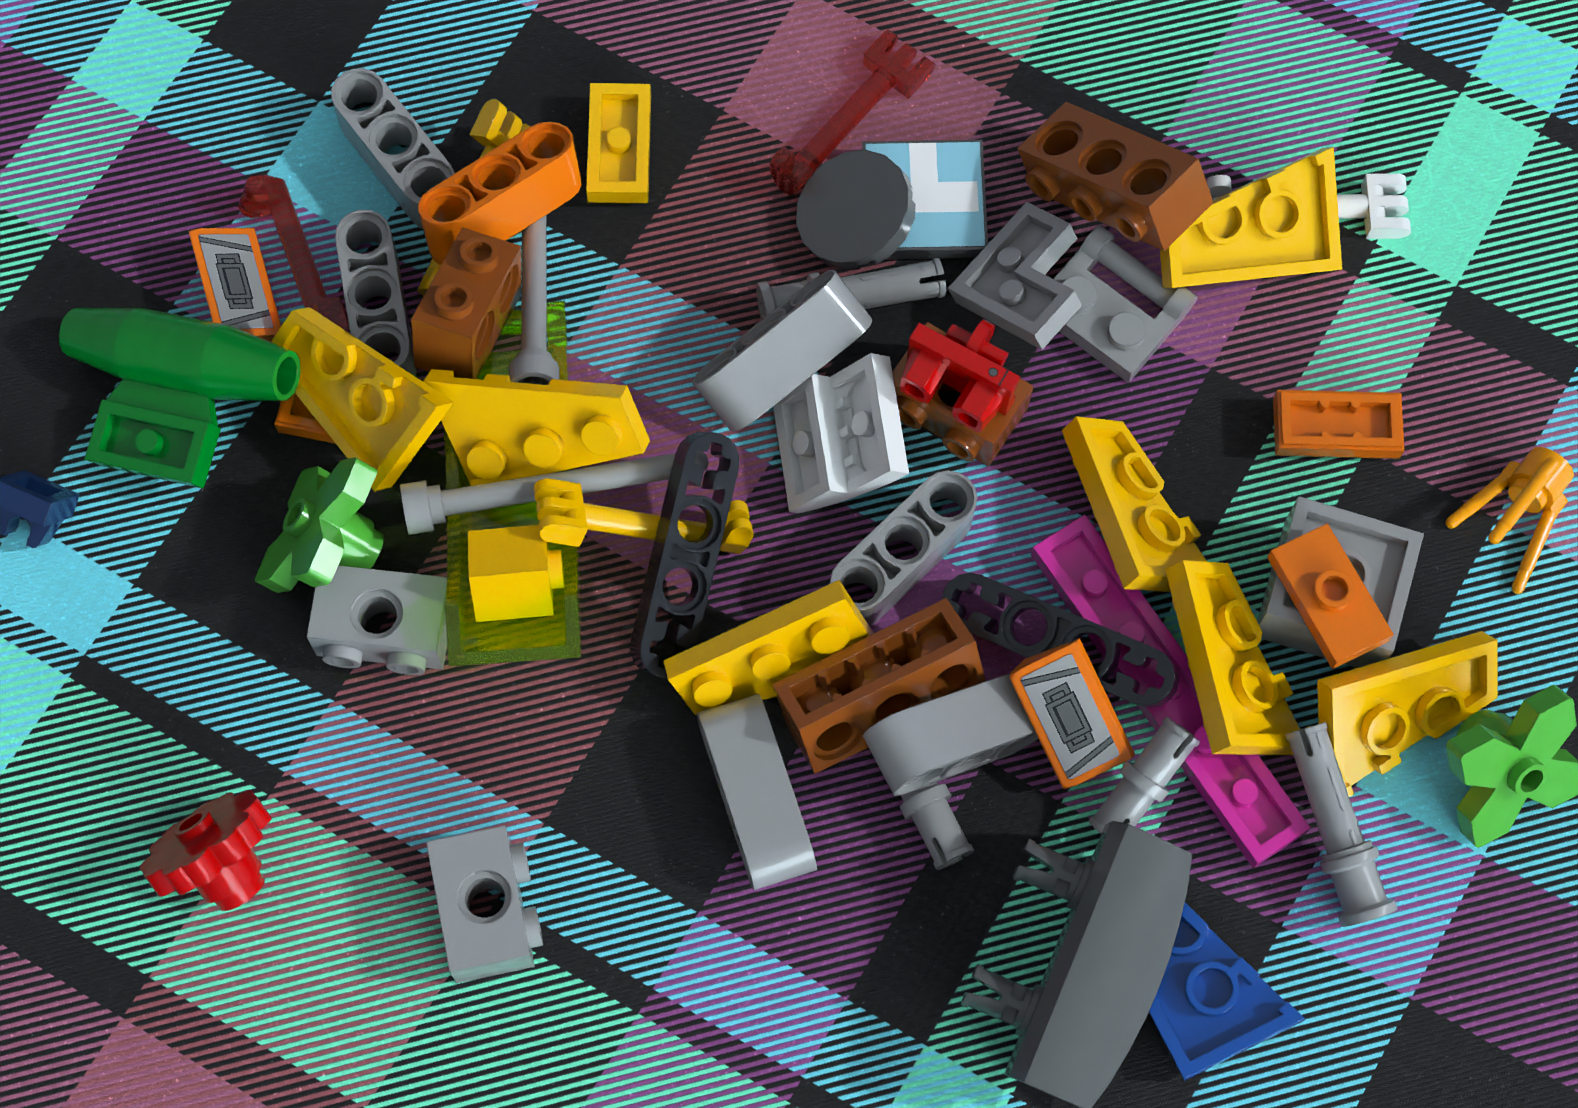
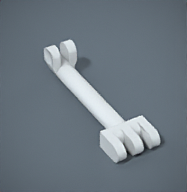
(1377, 204)

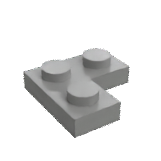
(1010, 280)

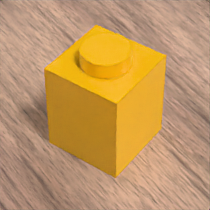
(512, 573)

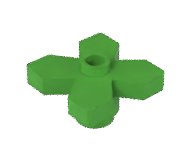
(323, 528)
(1513, 762)

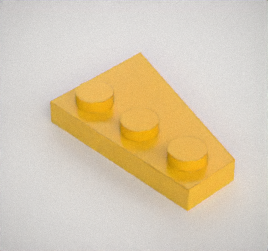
(1263, 229)
(360, 395)
(536, 429)
(1128, 504)
(767, 649)
(1234, 686)
(1400, 700)

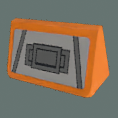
(236, 280)
(1071, 713)

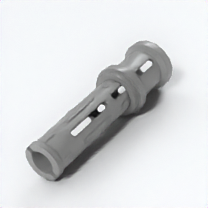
(870, 288)
(1348, 855)

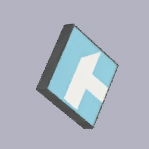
(947, 196)

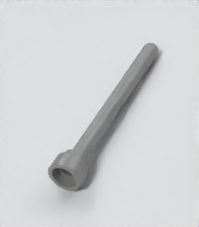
(534, 362)
(429, 505)

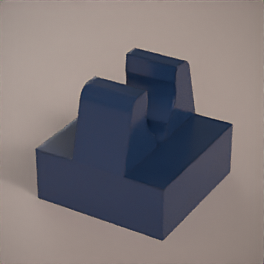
(38, 501)

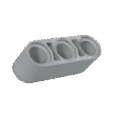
(383, 127)
(373, 276)
(782, 350)
(914, 523)
(950, 735)
(756, 791)

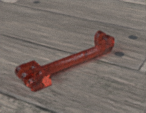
(793, 171)
(270, 196)

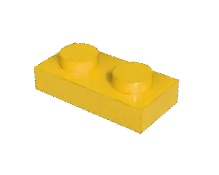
(618, 143)

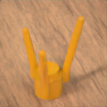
(1534, 487)

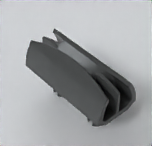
(1103, 966)

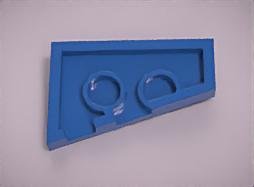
(1213, 1001)

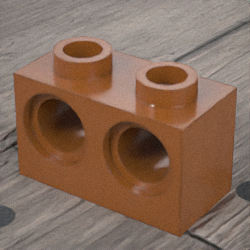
(467, 304)

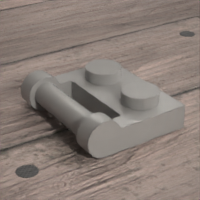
(1107, 322)

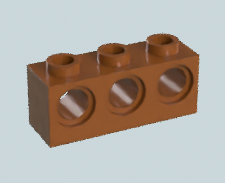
(1115, 176)
(876, 677)

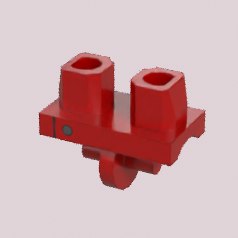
(967, 365)

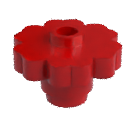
(212, 852)

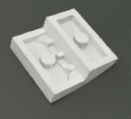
(840, 435)

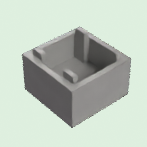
(1381, 556)

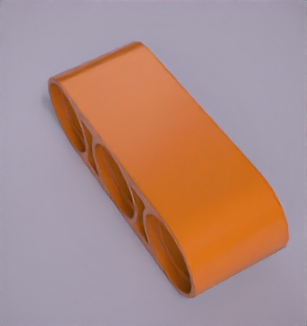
(503, 188)

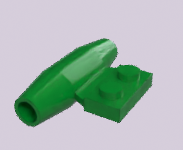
(172, 371)

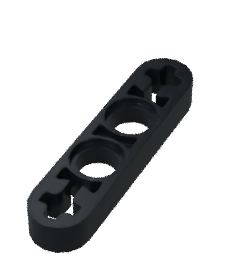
(673, 551)
(1061, 629)

